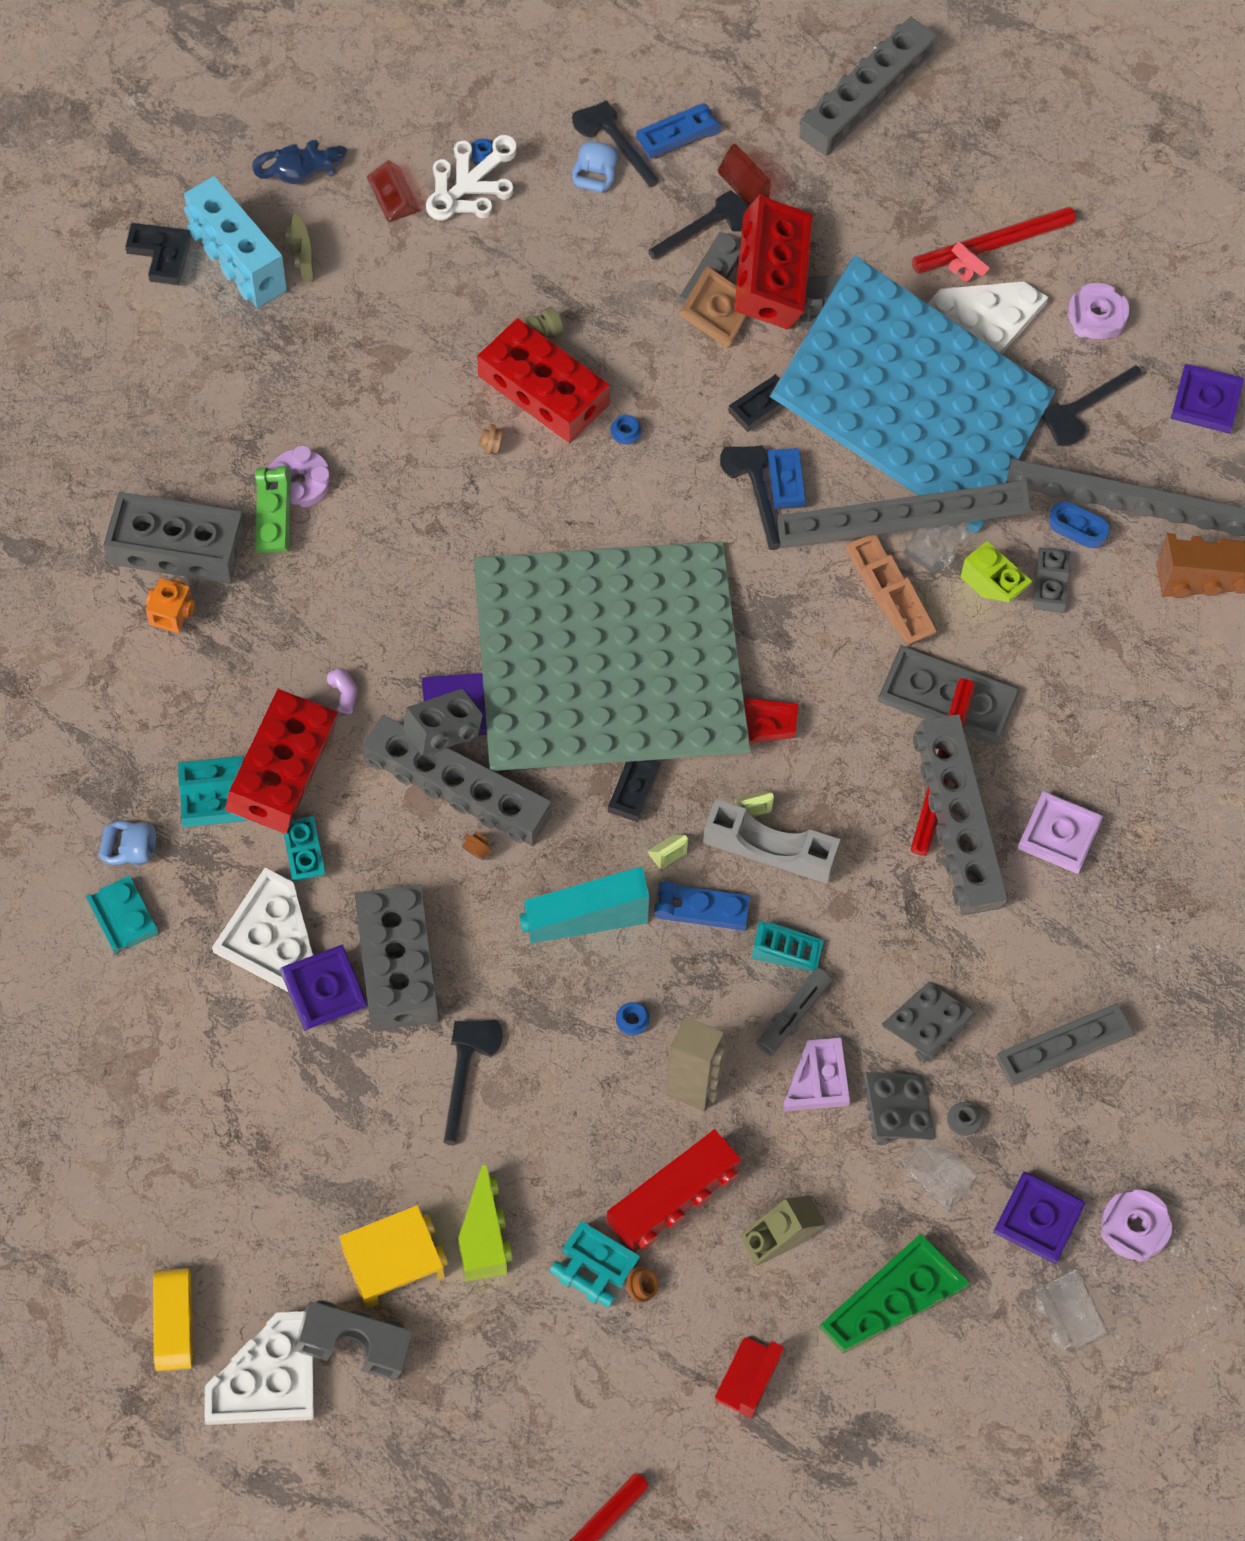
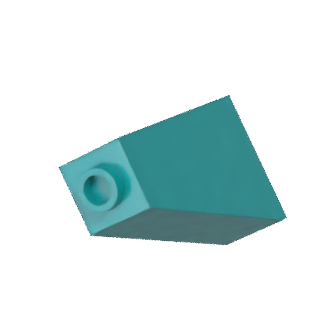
(588, 908)

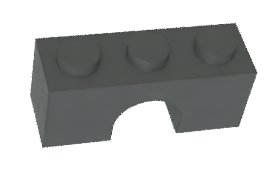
(382, 1343)

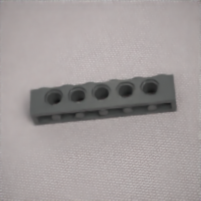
(867, 86)
(948, 735)
(449, 765)

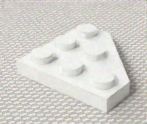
(991, 311)
(266, 930)
(264, 1379)

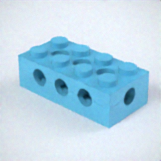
(234, 242)

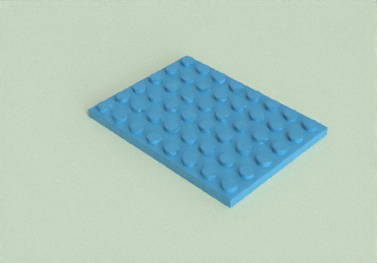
(910, 388)

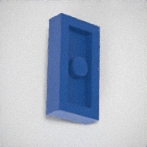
(786, 478)

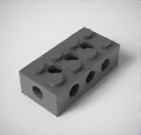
(174, 537)
(413, 970)

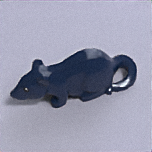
(297, 164)

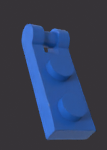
(678, 130)
(702, 906)

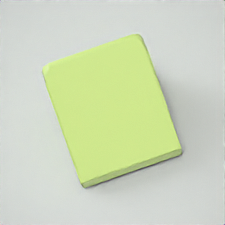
(756, 803)
(669, 850)

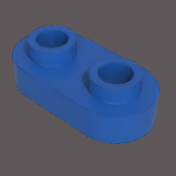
(1079, 524)

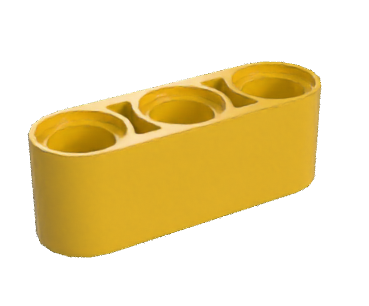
(172, 1319)

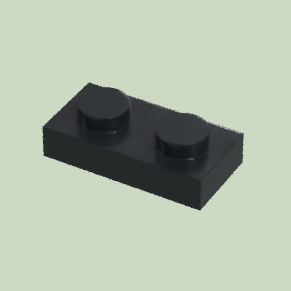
(756, 405)
(634, 789)

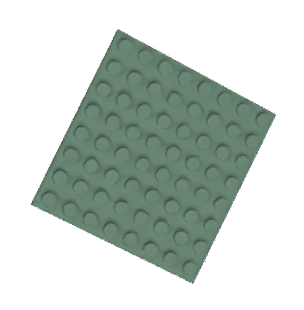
(609, 656)

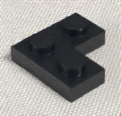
(165, 245)

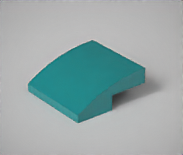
(205, 790)

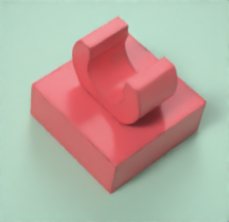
(969, 261)

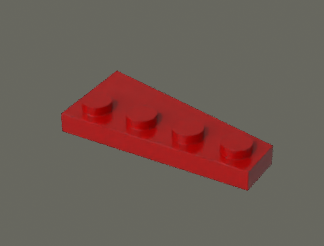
(770, 720)

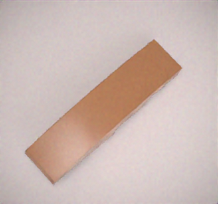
(890, 589)

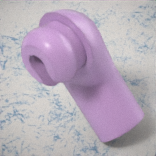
(346, 685)

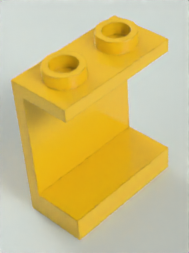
(392, 1253)

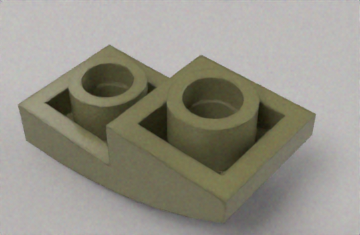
(301, 247)

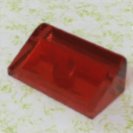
(744, 175)
(392, 191)

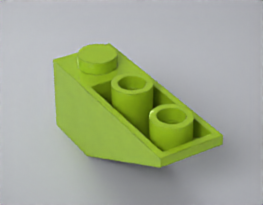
(480, 1237)

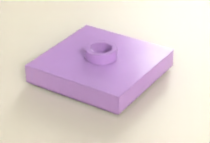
(1060, 832)

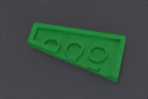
(897, 1292)

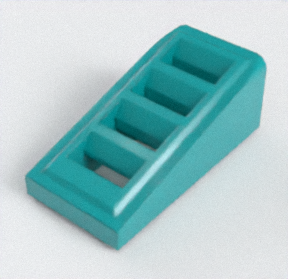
(789, 936)

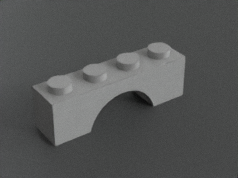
(803, 853)

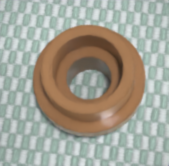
(490, 439)

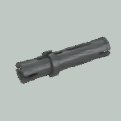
(786, 1021)

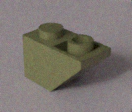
(782, 1228)

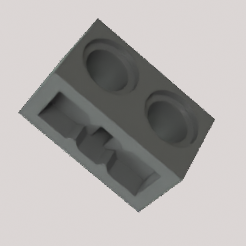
(442, 722)

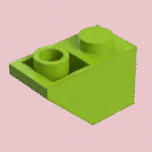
(993, 574)

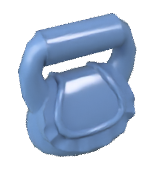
(597, 159)
(136, 843)

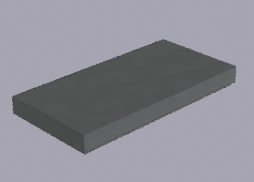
(927, 687)

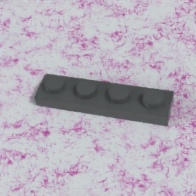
(1064, 1044)

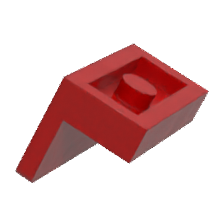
(749, 1376)

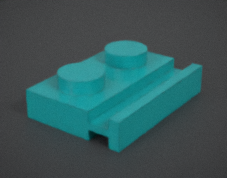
(122, 915)

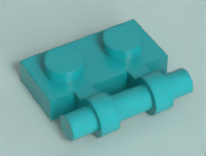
(600, 1255)

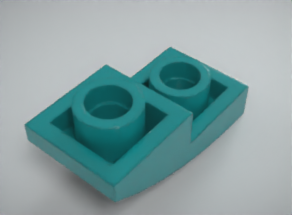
(304, 850)

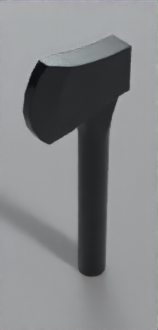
(603, 116)
(727, 207)
(1060, 418)
(752, 460)
(468, 1037)

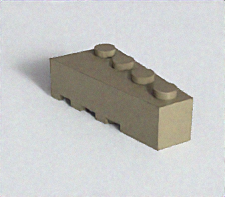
(696, 1063)

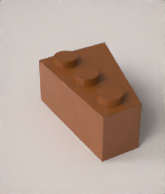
(1200, 567)

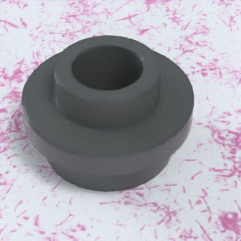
(960, 1127)

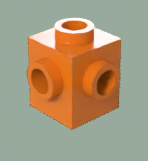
(169, 605)

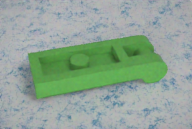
(273, 510)

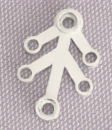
(470, 182)

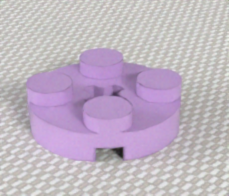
(1093, 325)
(315, 472)
(1138, 1244)

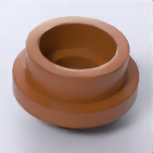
(477, 845)
(642, 1284)

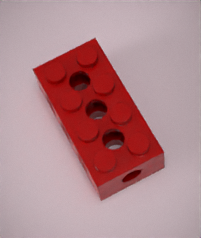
(773, 262)
(543, 380)
(281, 761)

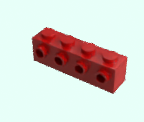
(674, 1191)

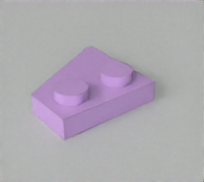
(819, 1077)

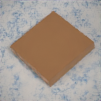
(712, 307)

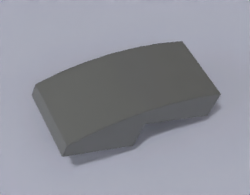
(1051, 580)

